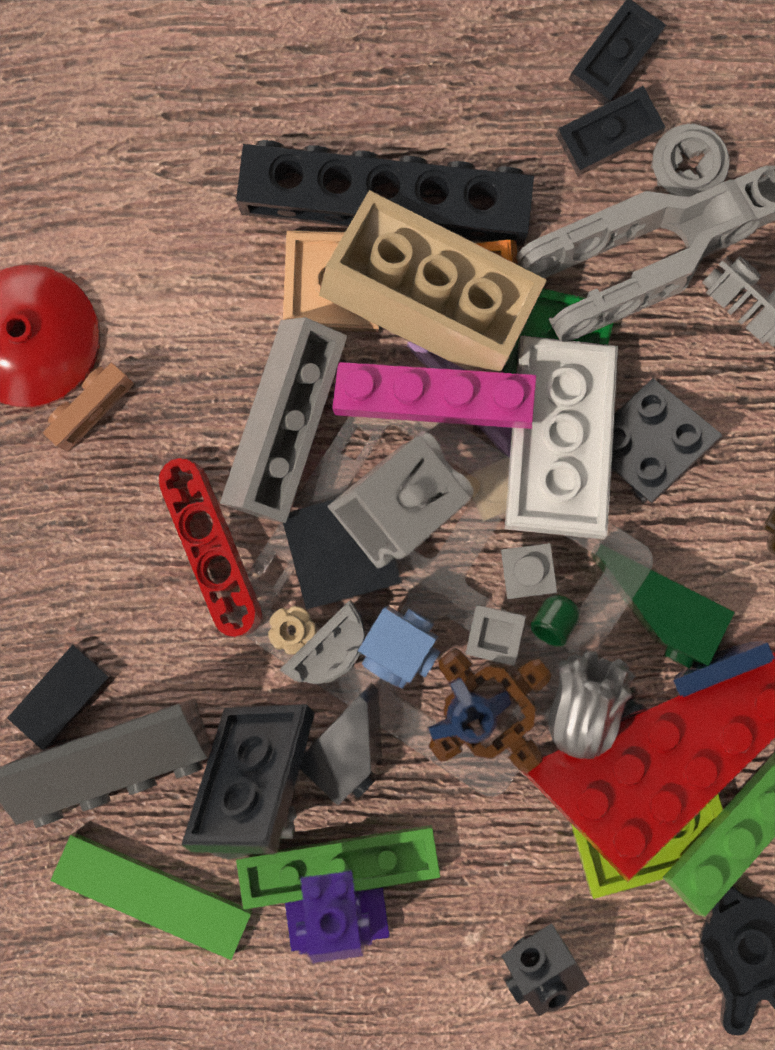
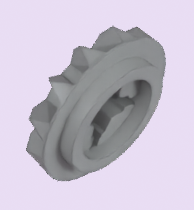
(692, 141)

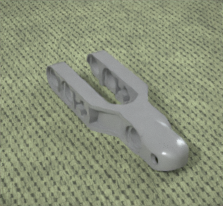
(703, 222)

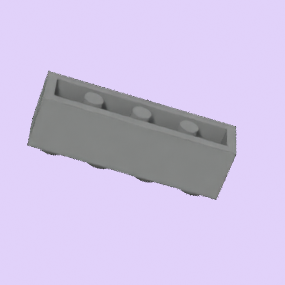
(283, 419)

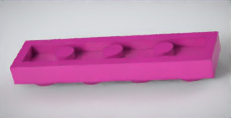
(434, 395)

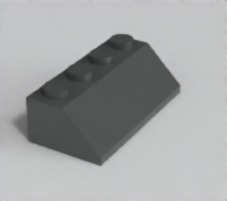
(105, 762)

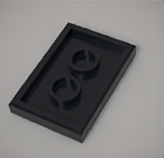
(249, 780)

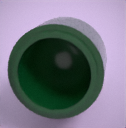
(555, 620)

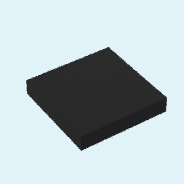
(330, 561)

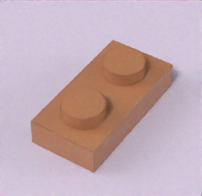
(75, 419)

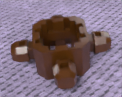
(531, 676)

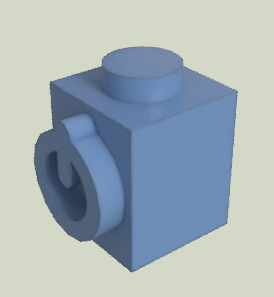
(399, 646)

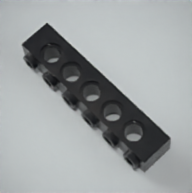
(312, 203)

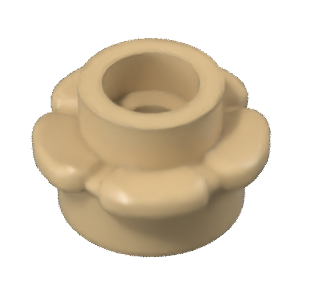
(282, 620)

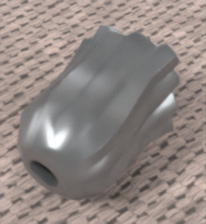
(589, 704)

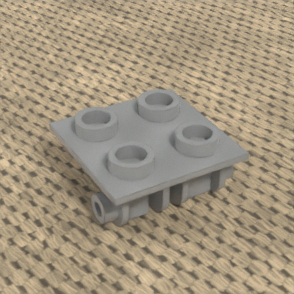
(727, 285)

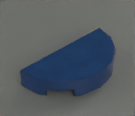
(723, 666)

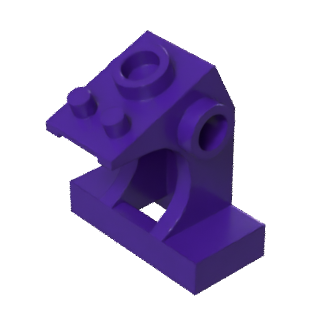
(335, 918)

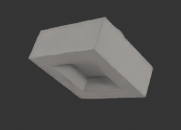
(528, 571)
(495, 635)

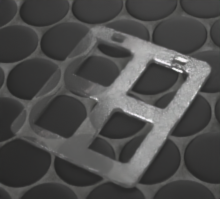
(439, 589)

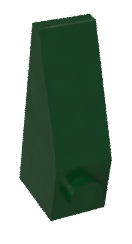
(678, 618)

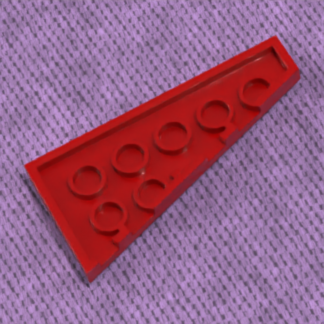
(662, 768)

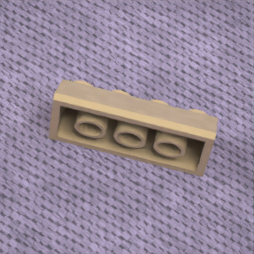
(430, 286)

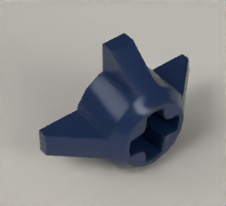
(467, 708)

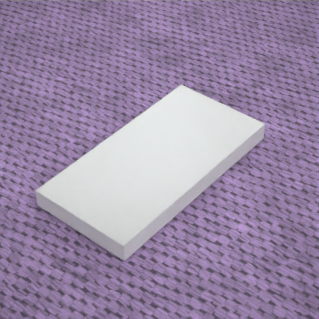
(565, 460)

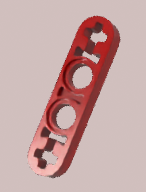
(203, 550)

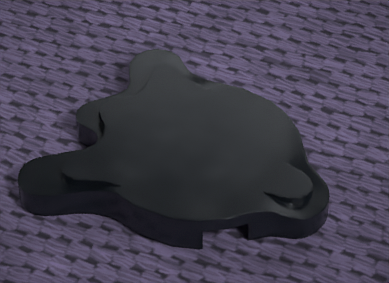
(740, 956)

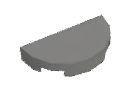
(330, 650)

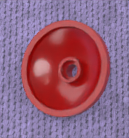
(58, 337)

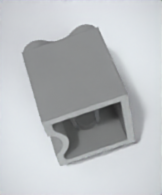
(402, 500)

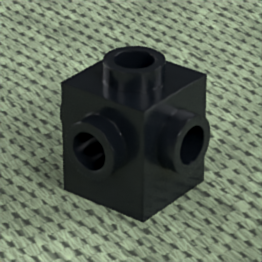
(543, 971)

